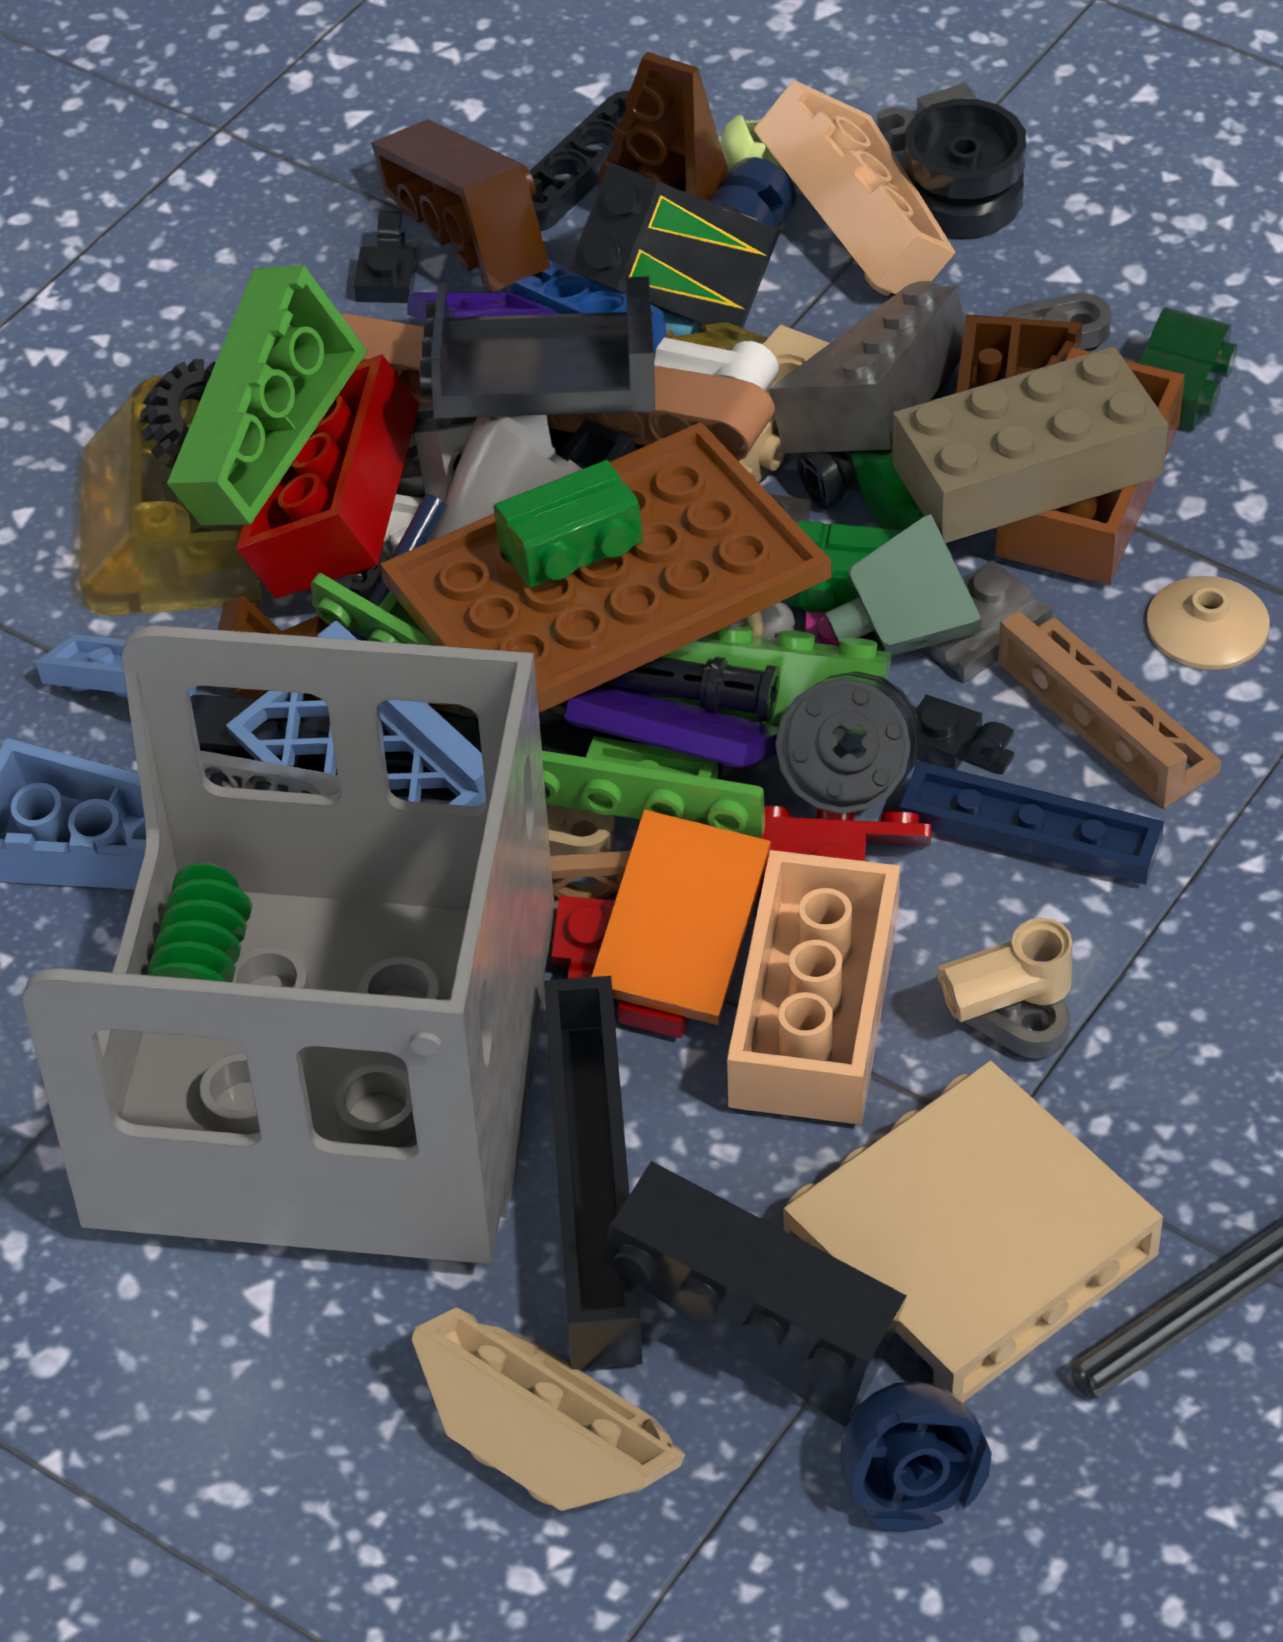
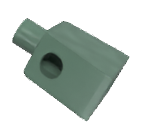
(907, 594)

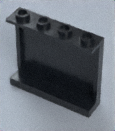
(540, 360)

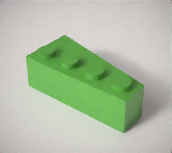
(265, 395)

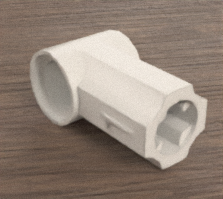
(745, 361)

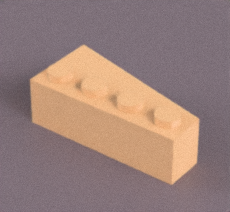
(856, 187)

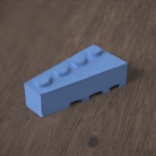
(68, 820)

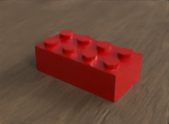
(339, 489)

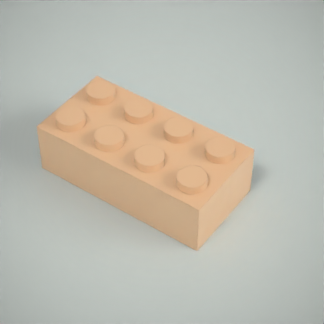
(814, 987)

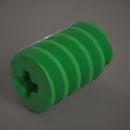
(201, 926)

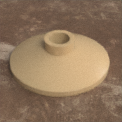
(1208, 622)

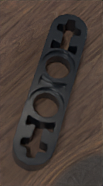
(572, 156)

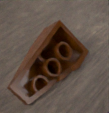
(669, 129)

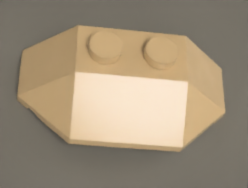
(537, 1415)

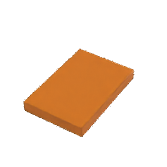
(681, 916)

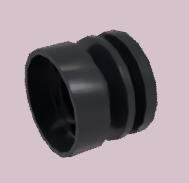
(812, 736)

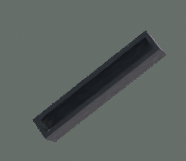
(590, 1170)

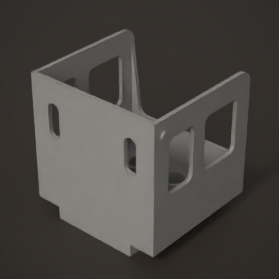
(385, 988)

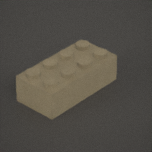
(1029, 443)

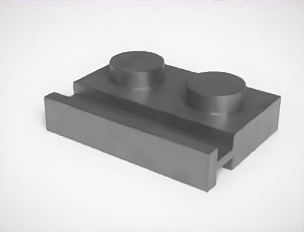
(995, 597)

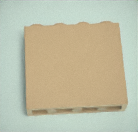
(983, 1223)

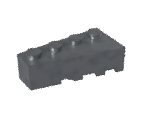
(876, 367)

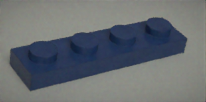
(1034, 822)

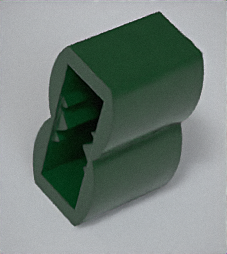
(1196, 349)

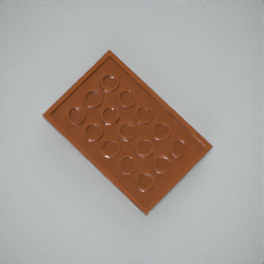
(706, 560)

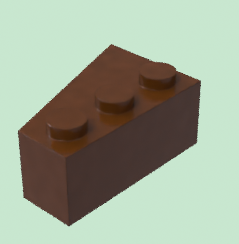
(1011, 346)

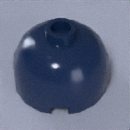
(913, 1455)

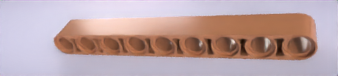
(727, 406)

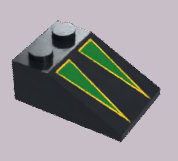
(696, 253)

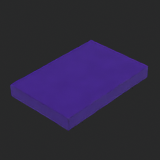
(673, 725)

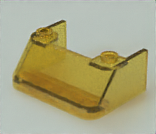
(144, 552)

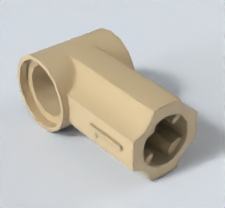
(1011, 971)

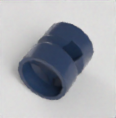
(757, 190)

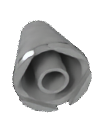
(496, 465)

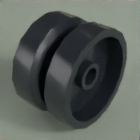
(967, 164)

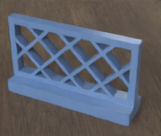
(413, 727)

